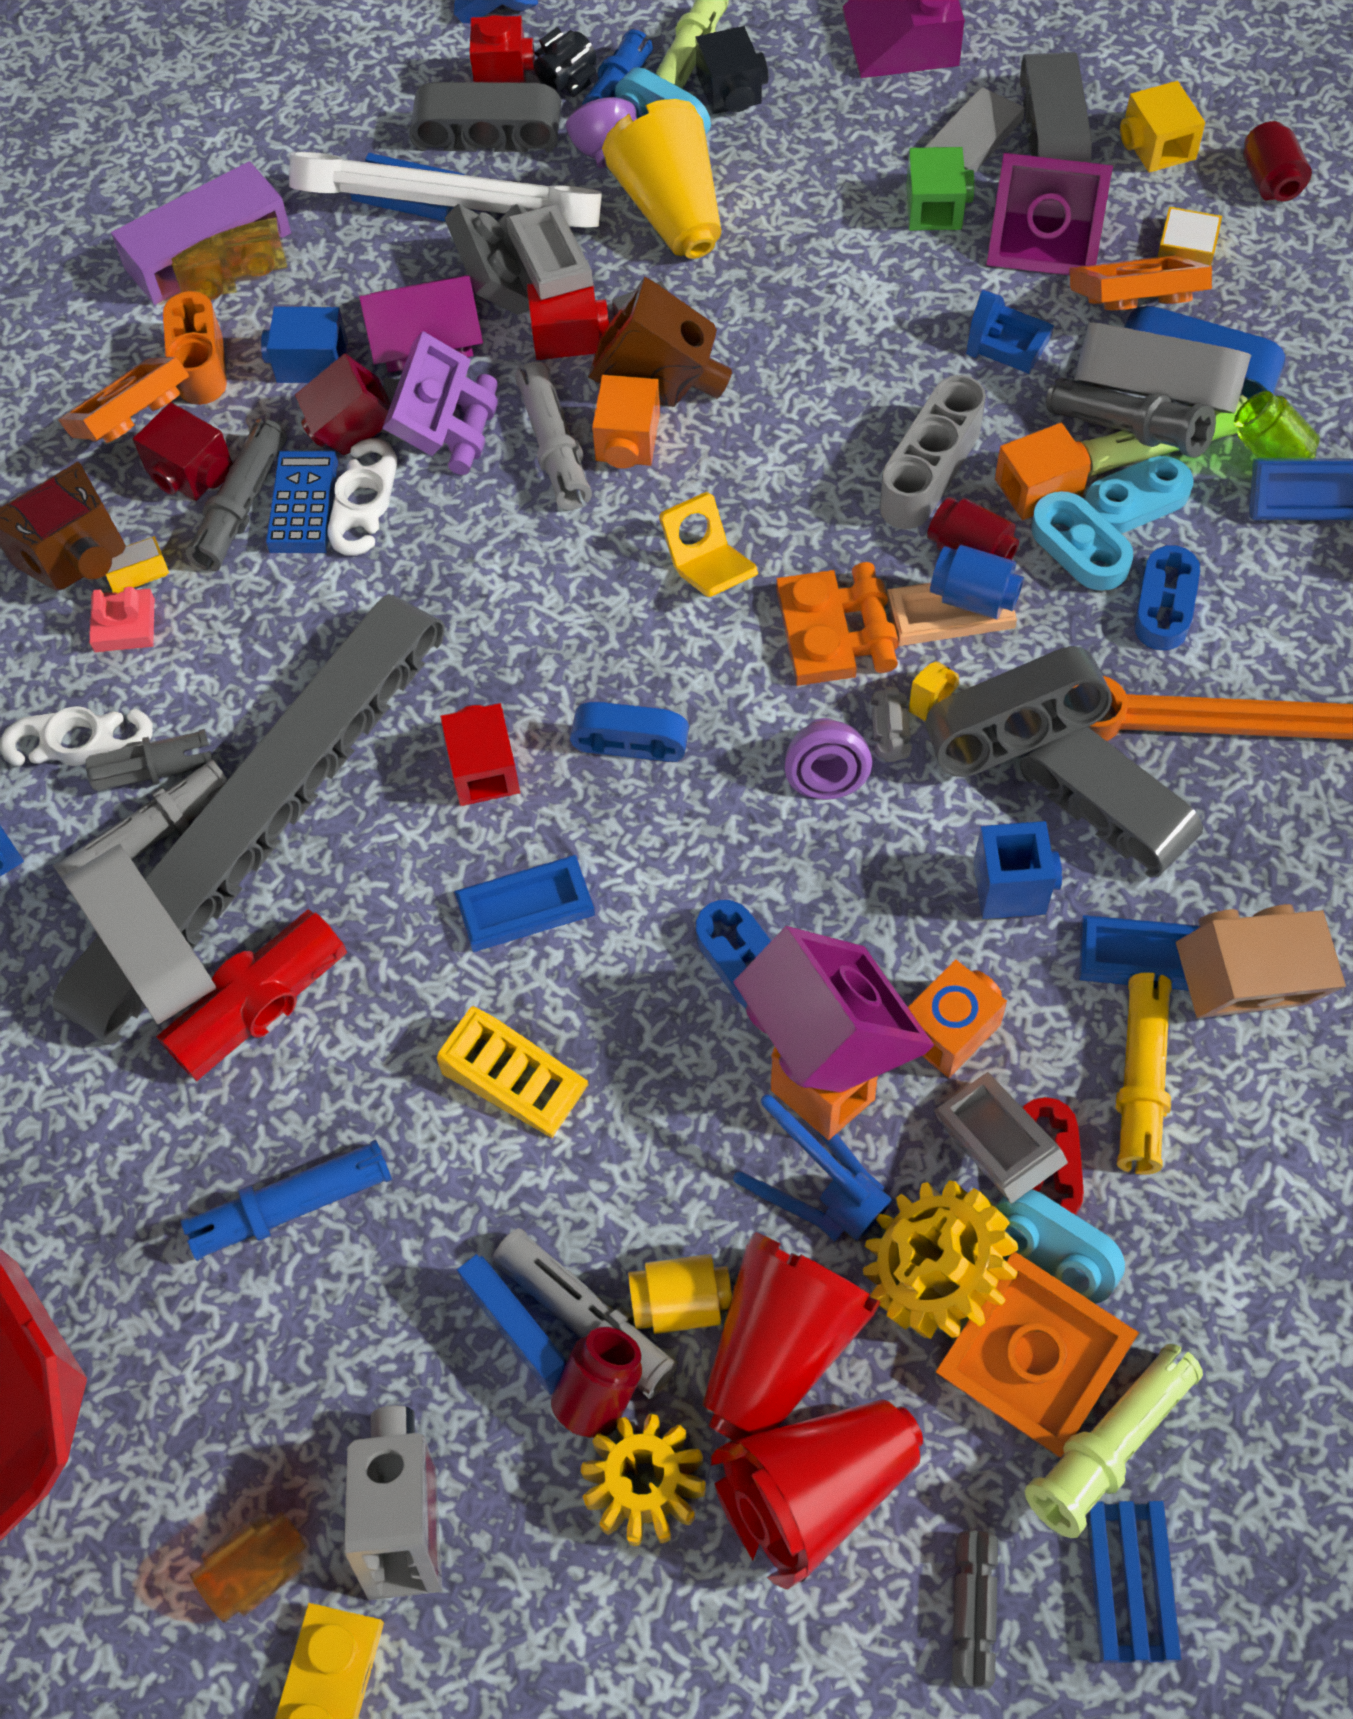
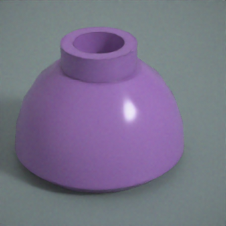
(593, 121)
(827, 760)

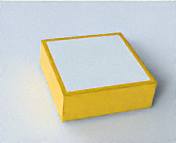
(1190, 235)
(137, 565)

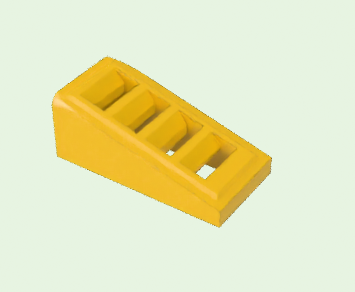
(474, 1077)

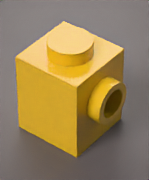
(1162, 126)

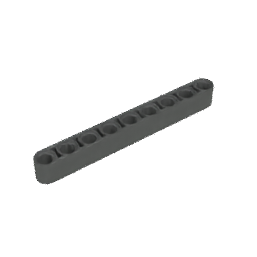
(261, 798)

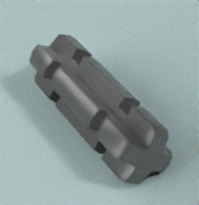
(975, 1610)

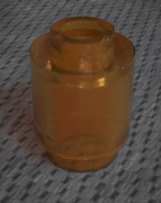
(249, 1564)

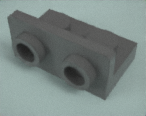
(490, 257)

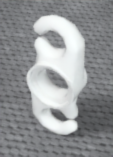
(349, 515)
(53, 727)

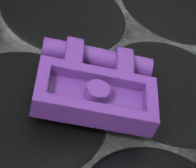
(427, 398)

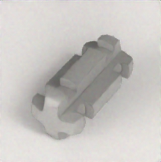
(891, 724)

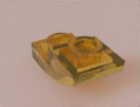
(240, 251)

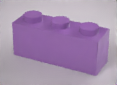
(217, 206)

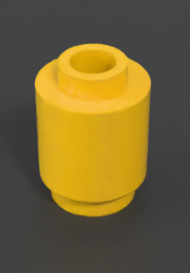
(679, 1294)

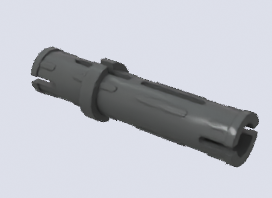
(228, 510)

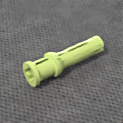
(1097, 1459)

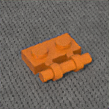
(818, 629)

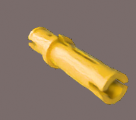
(1143, 1095)

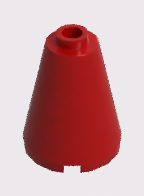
(779, 1337)
(814, 1482)

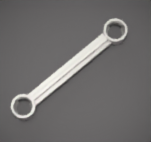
(334, 174)

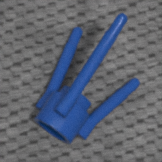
(851, 1198)

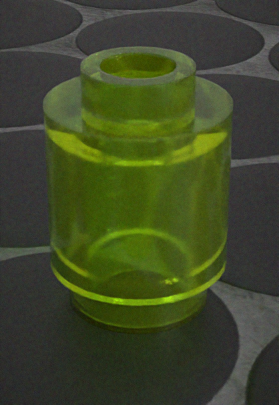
(1275, 428)

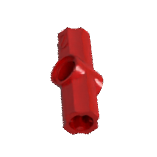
(252, 994)

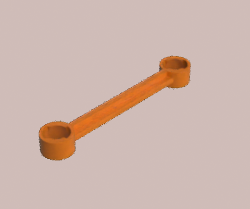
(1225, 716)

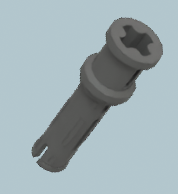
(1149, 418)

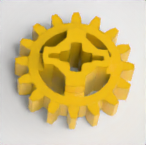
(940, 1259)

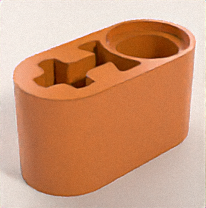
(197, 341)

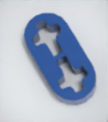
(1179, 599)
(629, 731)
(719, 952)

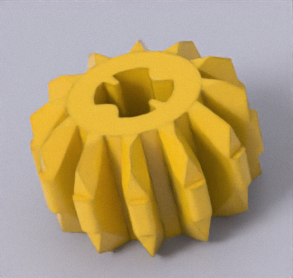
(617, 1491)

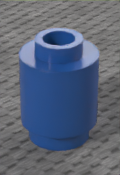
(976, 581)

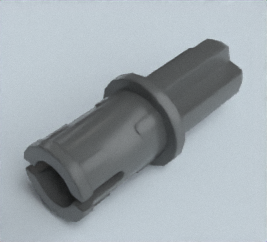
(146, 761)

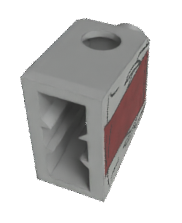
(392, 1509)

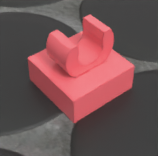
(122, 620)

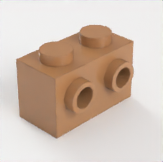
(1259, 961)

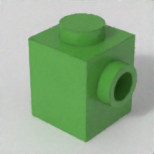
(937, 188)

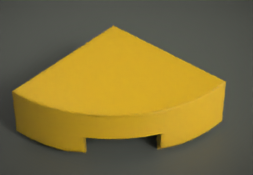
(930, 687)

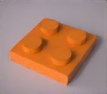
(1122, 283)
(110, 409)
(1038, 1355)

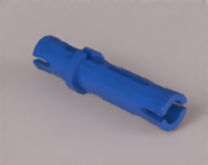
(285, 1200)

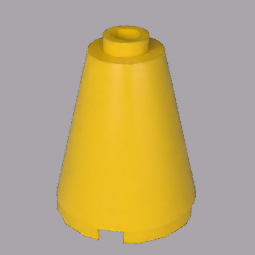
(668, 174)

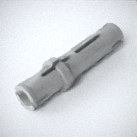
(557, 448)
(153, 821)
(576, 1304)

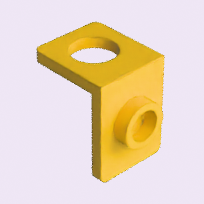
(711, 562)

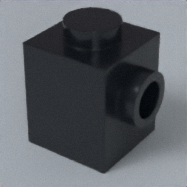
(730, 70)

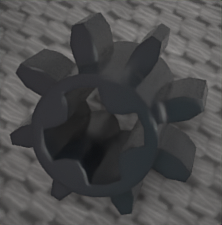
(565, 61)

